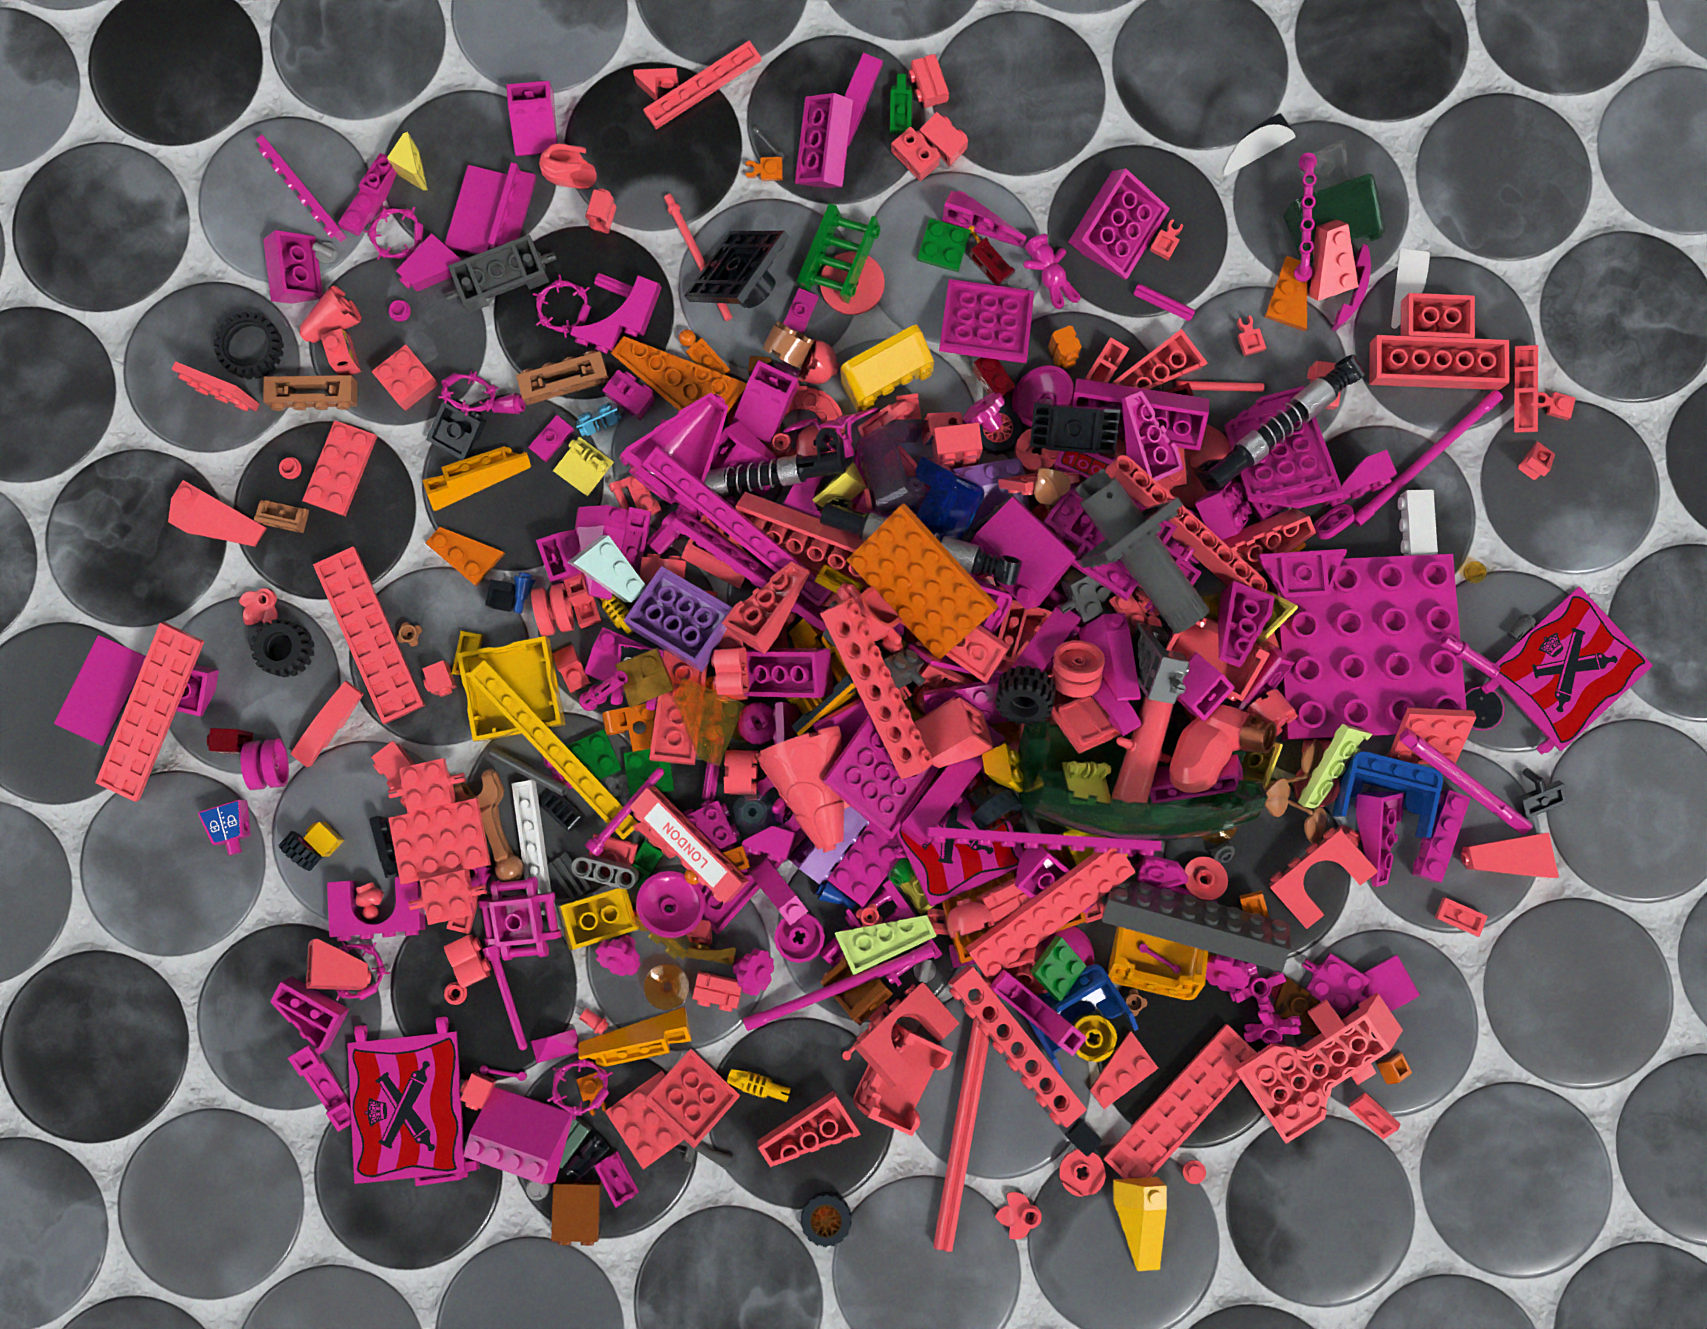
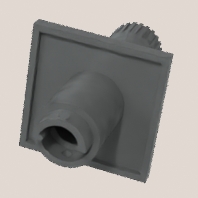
(1134, 540)

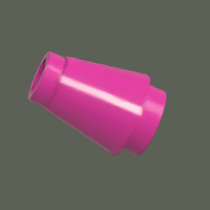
(509, 404)

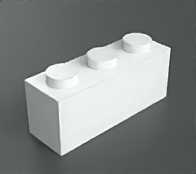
(1418, 522)

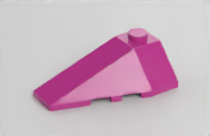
(1147, 439)
(1039, 870)

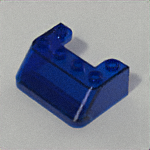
(950, 500)

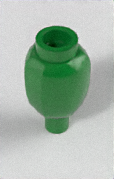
(901, 872)

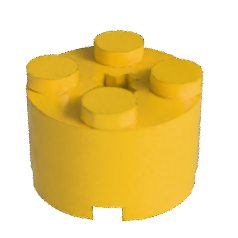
(1104, 1040)

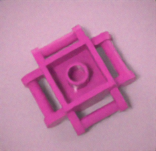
(519, 919)

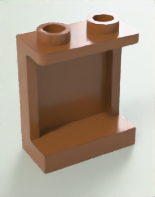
(861, 1000)
(576, 1212)

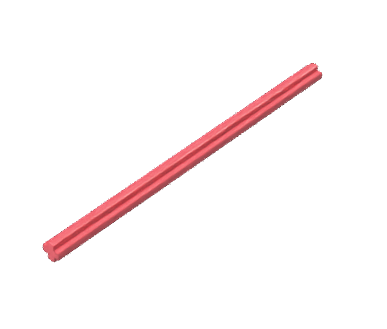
(962, 1134)

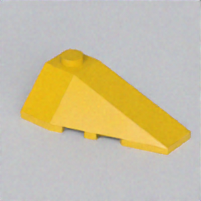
(1142, 1215)

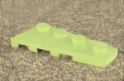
(1332, 764)
(879, 942)

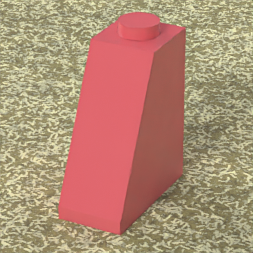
(334, 968)

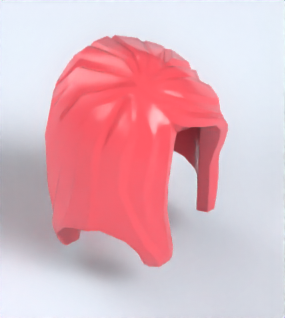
(566, 167)

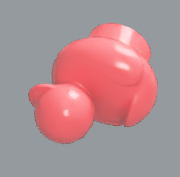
(366, 896)

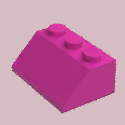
(292, 267)
(604, 654)
(1269, 677)
(198, 690)

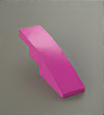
(861, 89)

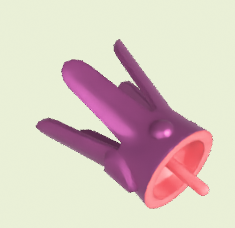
(789, 370)

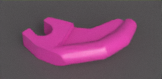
(781, 810)

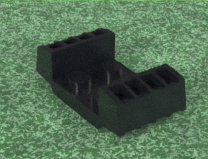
(1075, 427)

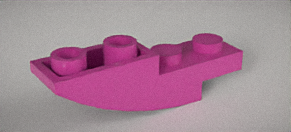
(370, 198)

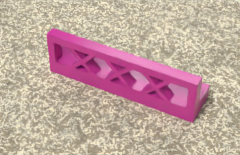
(512, 206)

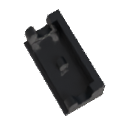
(985, 792)

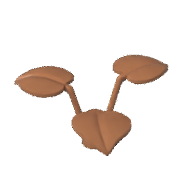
(1050, 487)
(1279, 791)

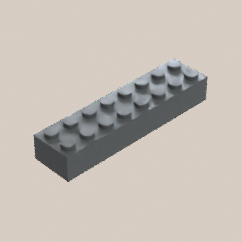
(1198, 923)

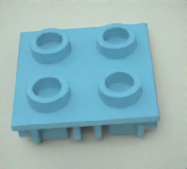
(606, 410)

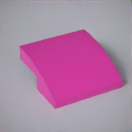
(1391, 982)

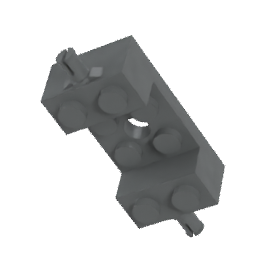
(520, 266)
(1083, 595)
(902, 665)
(1158, 670)

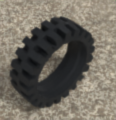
(231, 328)

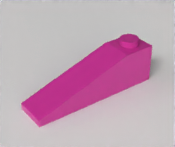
(965, 211)
(590, 525)
(1241, 620)
(1113, 638)
(1377, 820)

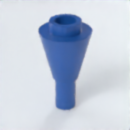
(523, 586)
(829, 893)

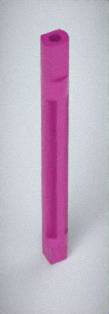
(1465, 781)

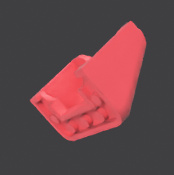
(1204, 640)
(897, 1105)

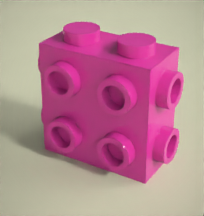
(714, 824)

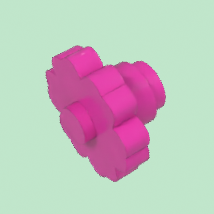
(986, 412)
(619, 955)
(754, 971)
(1227, 973)

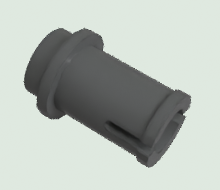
(1521, 627)

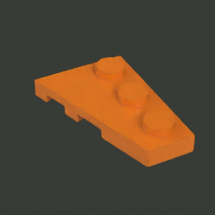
(1289, 298)
(464, 554)

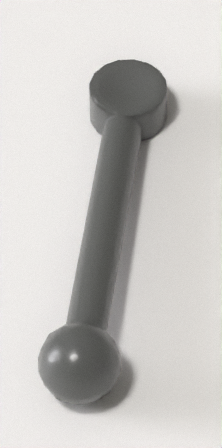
(756, 130)

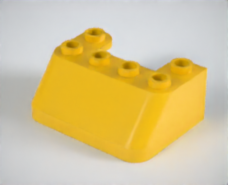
(886, 366)

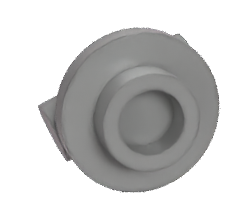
(325, 252)
(925, 970)

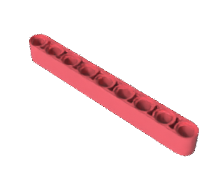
(1190, 530)

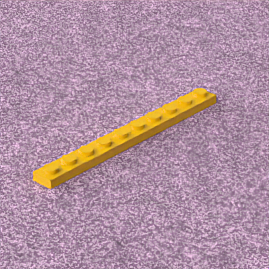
(550, 746)

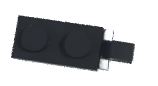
(384, 847)

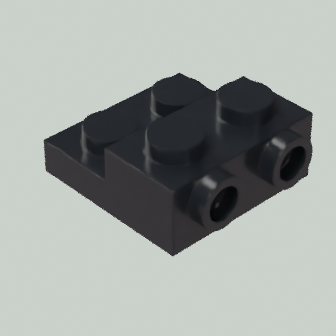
(455, 431)

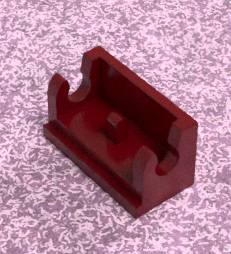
(991, 262)

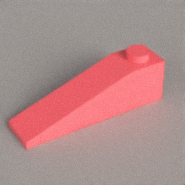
(206, 516)
(764, 613)

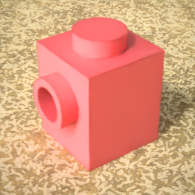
(439, 679)
(477, 1090)

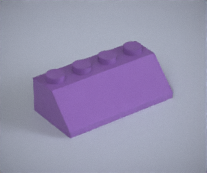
(819, 864)

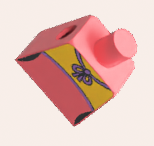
(340, 348)

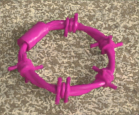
(418, 233)
(583, 312)
(446, 395)
(373, 988)
(598, 1100)

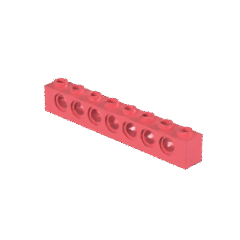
(893, 725)
(1070, 1106)

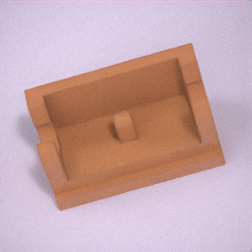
(281, 516)

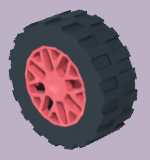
(1005, 436)

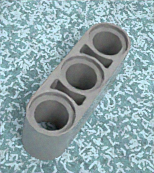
(594, 871)

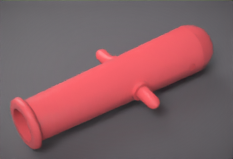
(1143, 752)

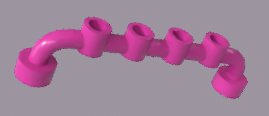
(1306, 164)

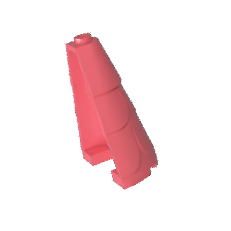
(798, 772)

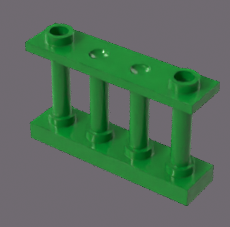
(823, 239)

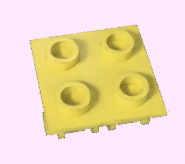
(583, 466)
(1087, 779)

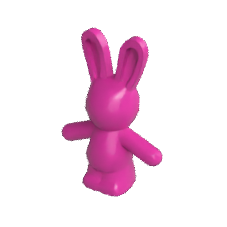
(1052, 273)

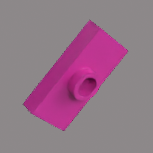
(801, 310)
(551, 438)

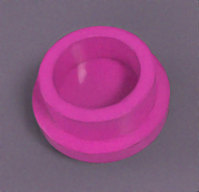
(399, 310)

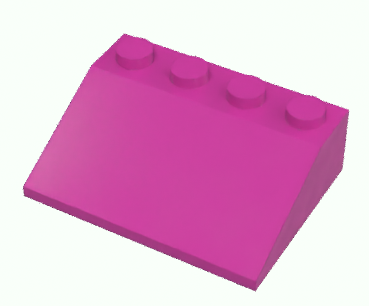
(1119, 223)
(1022, 535)
(520, 1136)

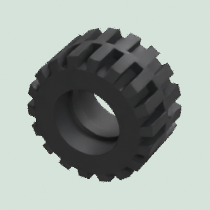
(266, 641)
(1025, 695)

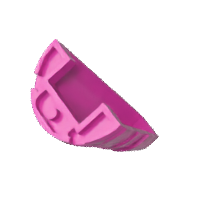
(687, 438)

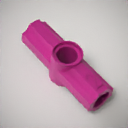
(667, 534)

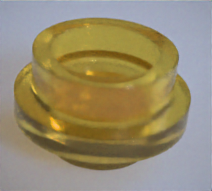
(1475, 572)

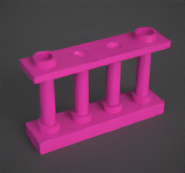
(901, 912)

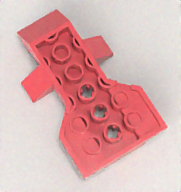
(1340, 1049)

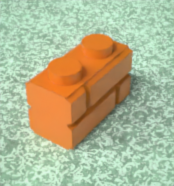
(1064, 347)

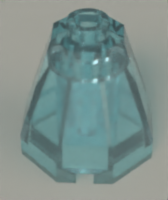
(762, 820)

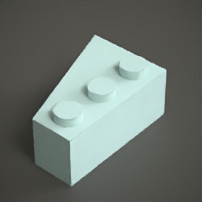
(609, 568)

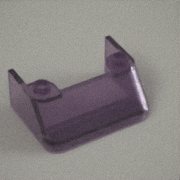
(884, 468)

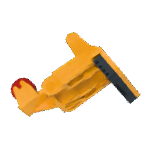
(808, 636)

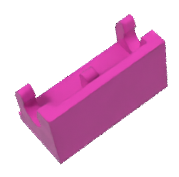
(616, 1178)

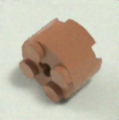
(788, 344)

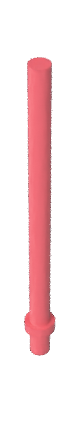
(674, 210)

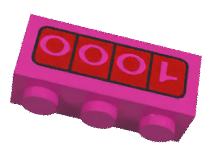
(1083, 463)

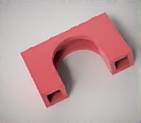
(1334, 847)
(877, 1045)

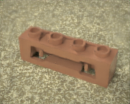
(534, 390)
(279, 396)

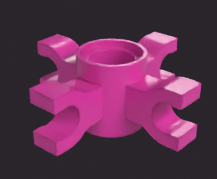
(1266, 983)
(1272, 1026)

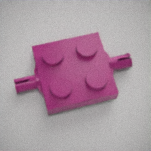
(1336, 982)

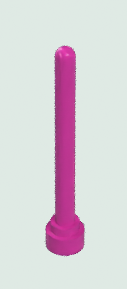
(597, 843)
(493, 954)

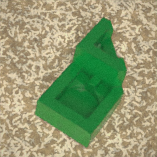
(646, 861)

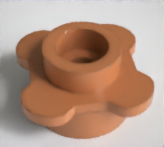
(403, 634)
(1140, 1002)

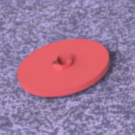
(869, 286)

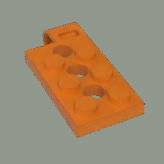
(623, 719)

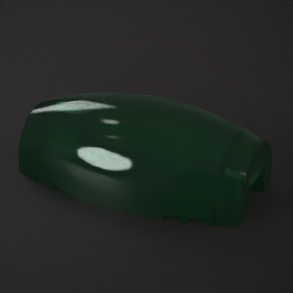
(1047, 796)

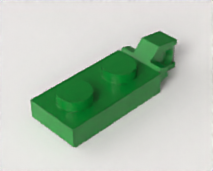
(900, 106)

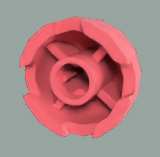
(819, 364)
(968, 918)

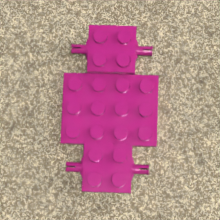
(1074, 525)

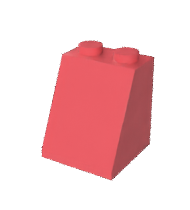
(955, 733)

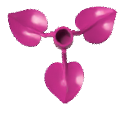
(838, 424)

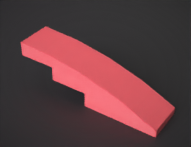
(1526, 389)
(327, 723)

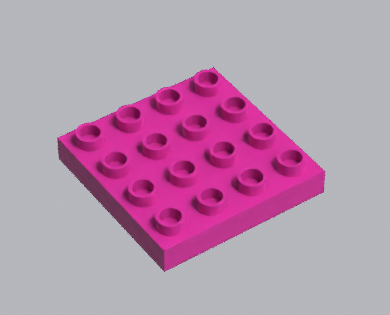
(1372, 647)

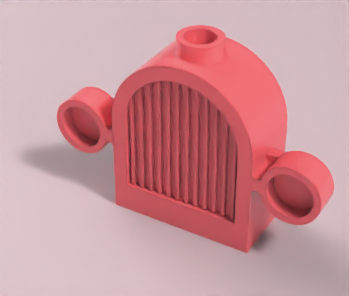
(876, 614)

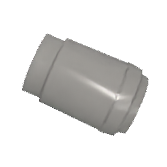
(537, 1191)

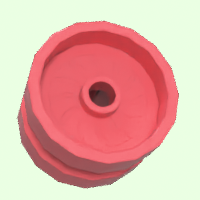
(552, 609)
(1077, 668)

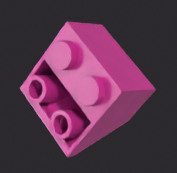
(1204, 687)
(773, 841)

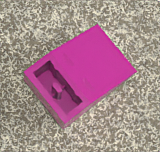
(532, 117)
(766, 401)
(742, 447)
(1368, 475)
(1225, 510)
(556, 552)

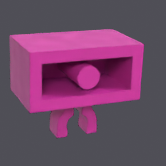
(629, 394)

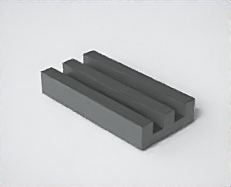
(552, 865)

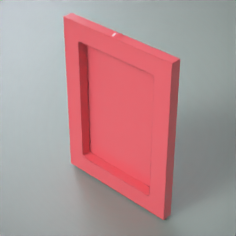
(1084, 722)

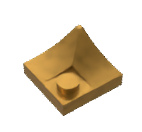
(646, 677)
(703, 951)

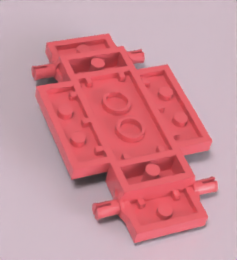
(438, 841)

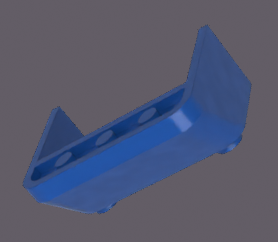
(1417, 781)
(1088, 993)

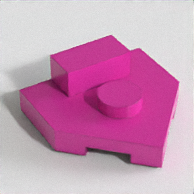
(1161, 872)

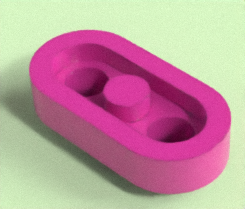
(1332, 522)

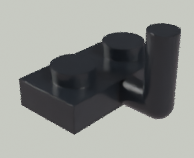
(1542, 798)

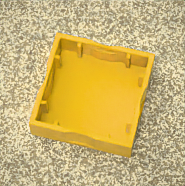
(528, 671)

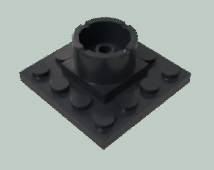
(739, 269)

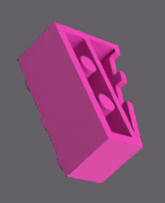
(310, 1012)

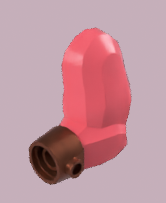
(1208, 745)

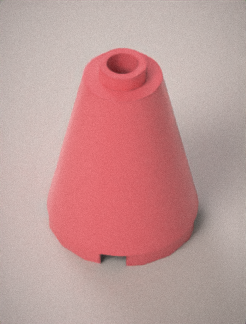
(329, 314)

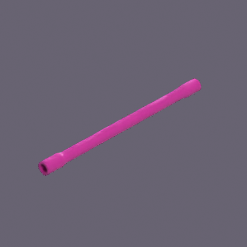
(1484, 406)
(915, 956)

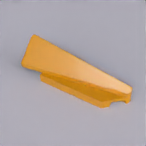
(473, 475)
(638, 1040)

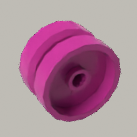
(264, 764)
(802, 950)

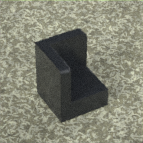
(500, 595)
(1083, 1137)

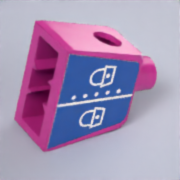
(227, 825)

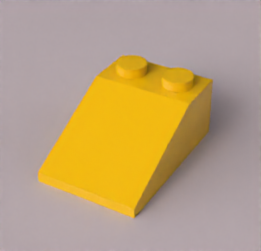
(597, 918)

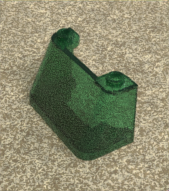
(1350, 202)

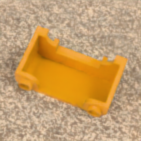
(1144, 972)

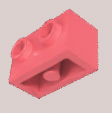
(915, 153)

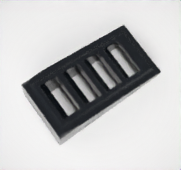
(555, 815)

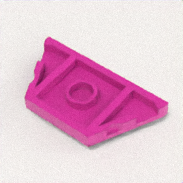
(1303, 572)

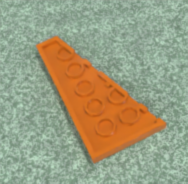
(676, 378)

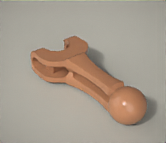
(507, 866)

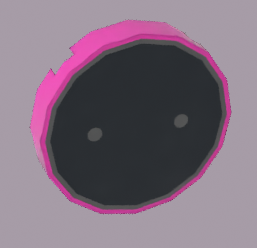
(1487, 707)

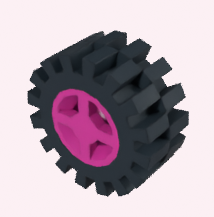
(299, 851)

